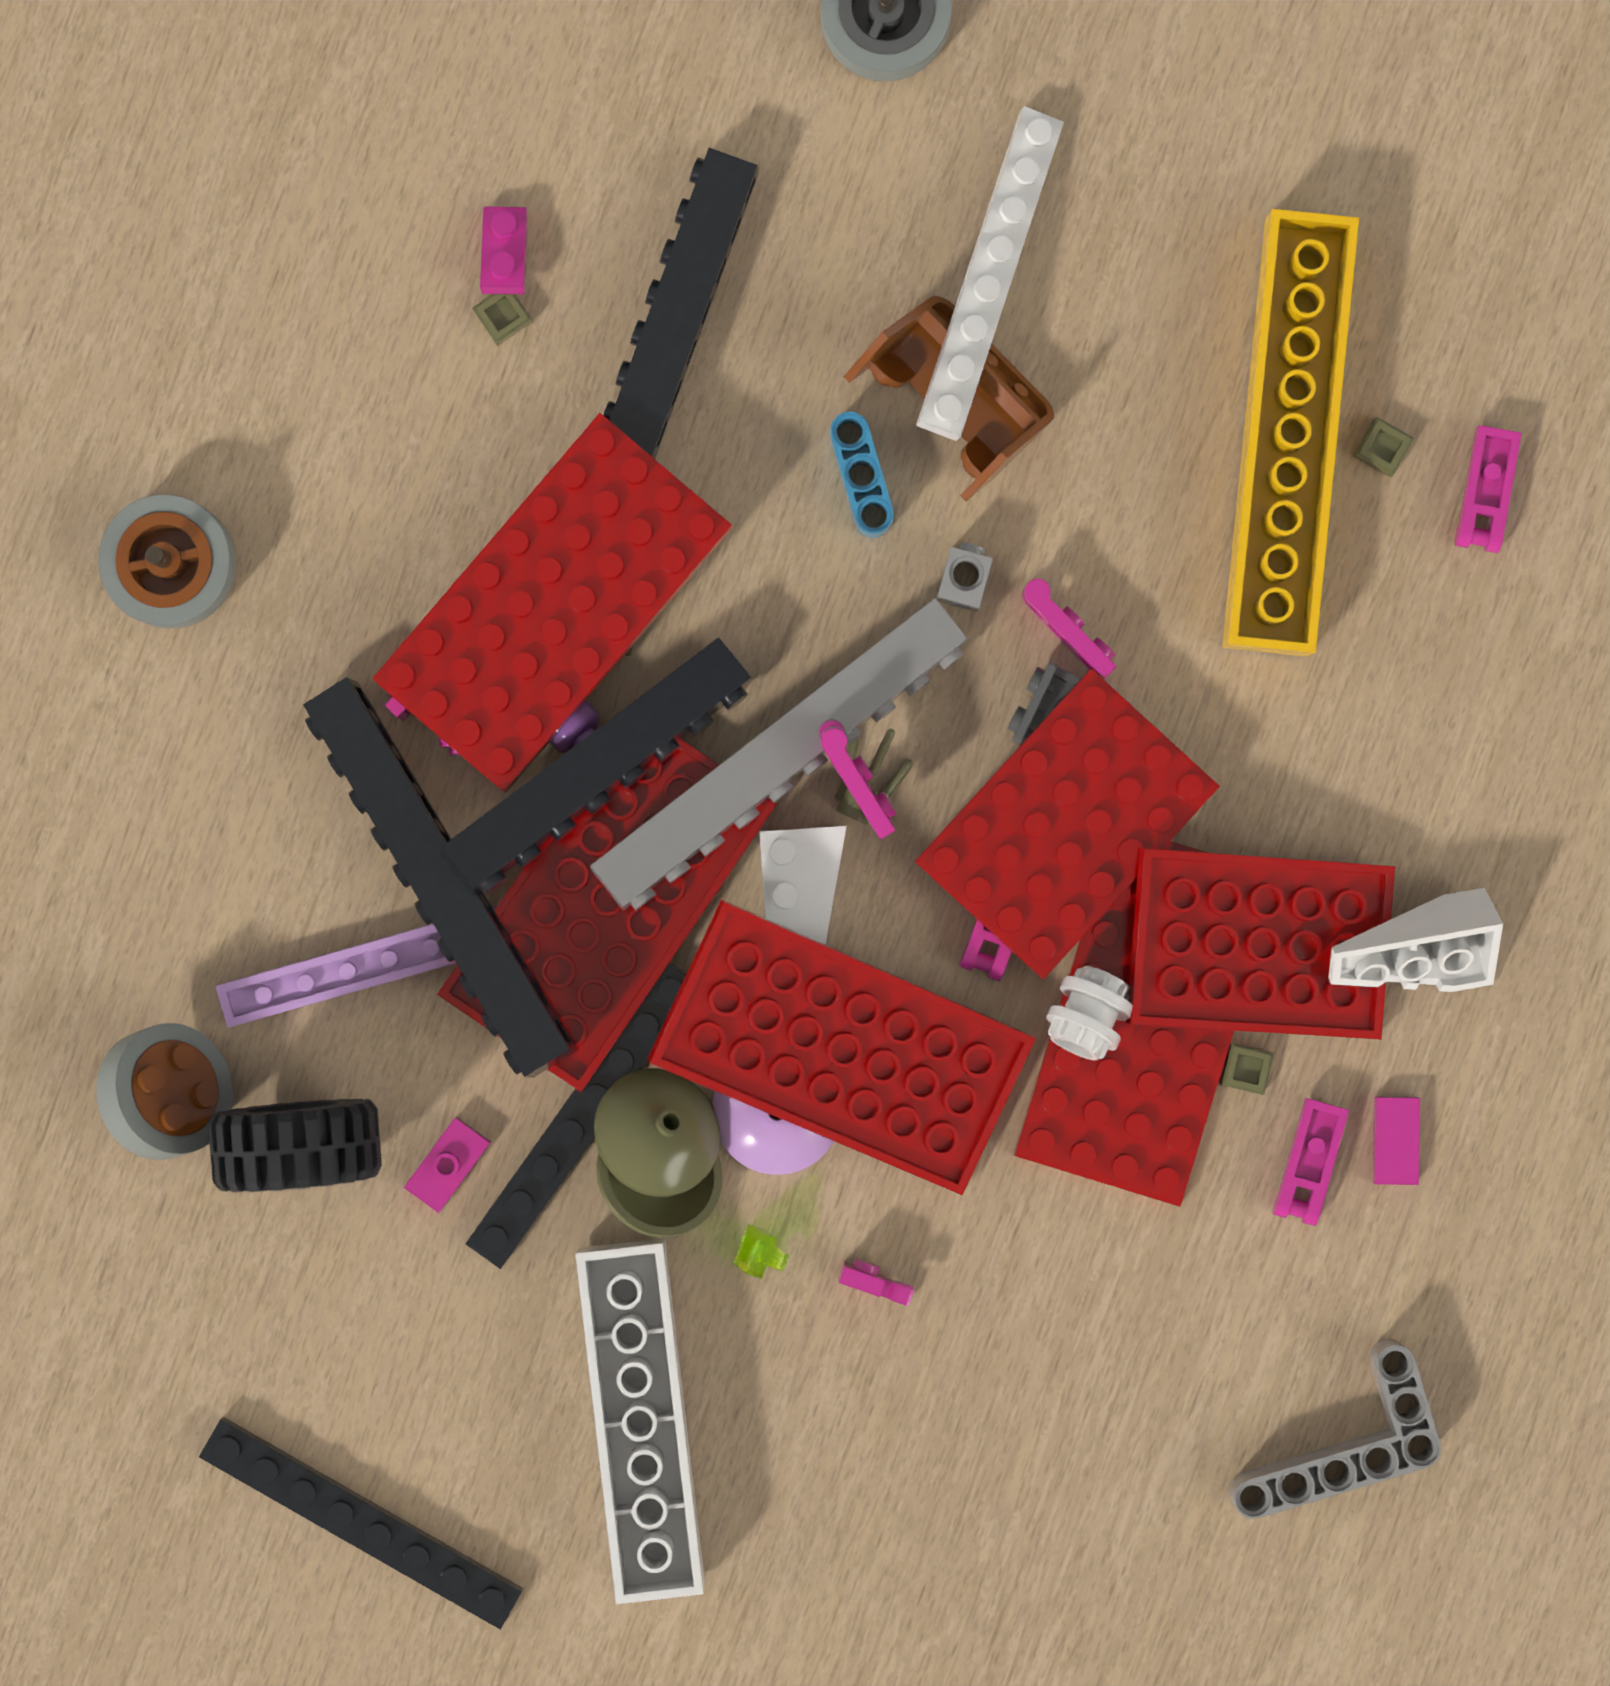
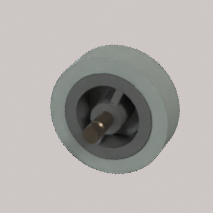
(885, 36)

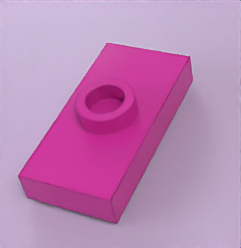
(447, 1164)

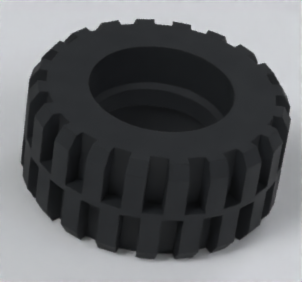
(294, 1145)

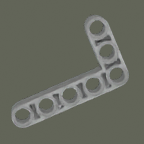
(1352, 1452)

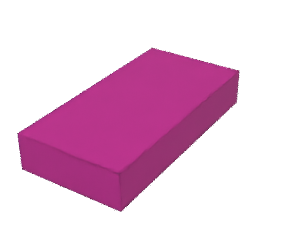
(1396, 1140)

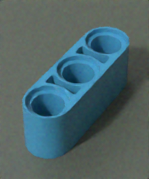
(856, 454)

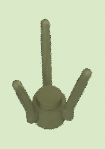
(847, 804)

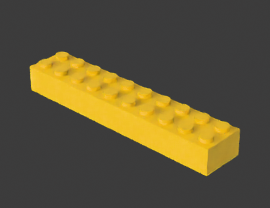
(1290, 432)

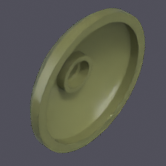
(638, 1144)
(661, 1215)

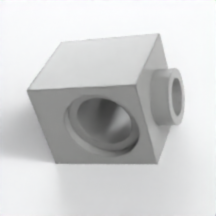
(954, 594)

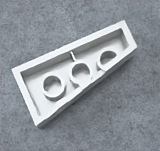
(801, 877)

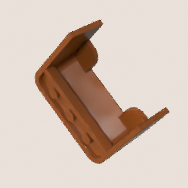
(1005, 407)

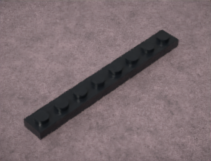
(571, 1130)
(361, 1522)

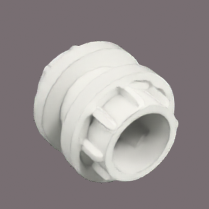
(1089, 1013)

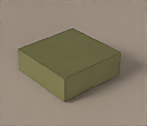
(502, 316)
(1383, 447)
(1247, 1068)

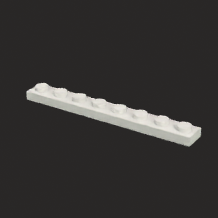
(989, 274)

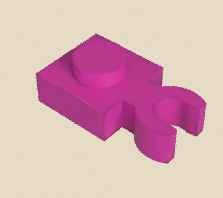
(865, 1277)

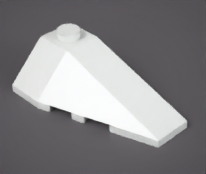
(1440, 944)

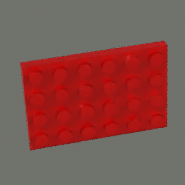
(1066, 823)
(1253, 942)

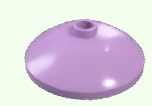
(764, 1142)

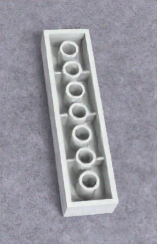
(640, 1421)

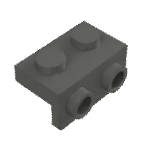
(1048, 691)

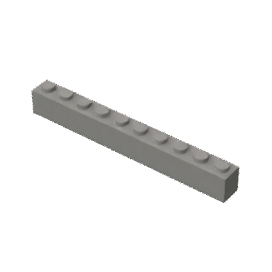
(777, 756)

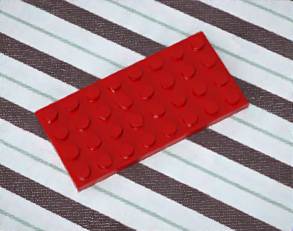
(552, 602)
(579, 941)
(840, 1048)
(1139, 1108)

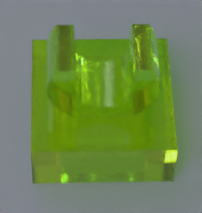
(758, 1252)

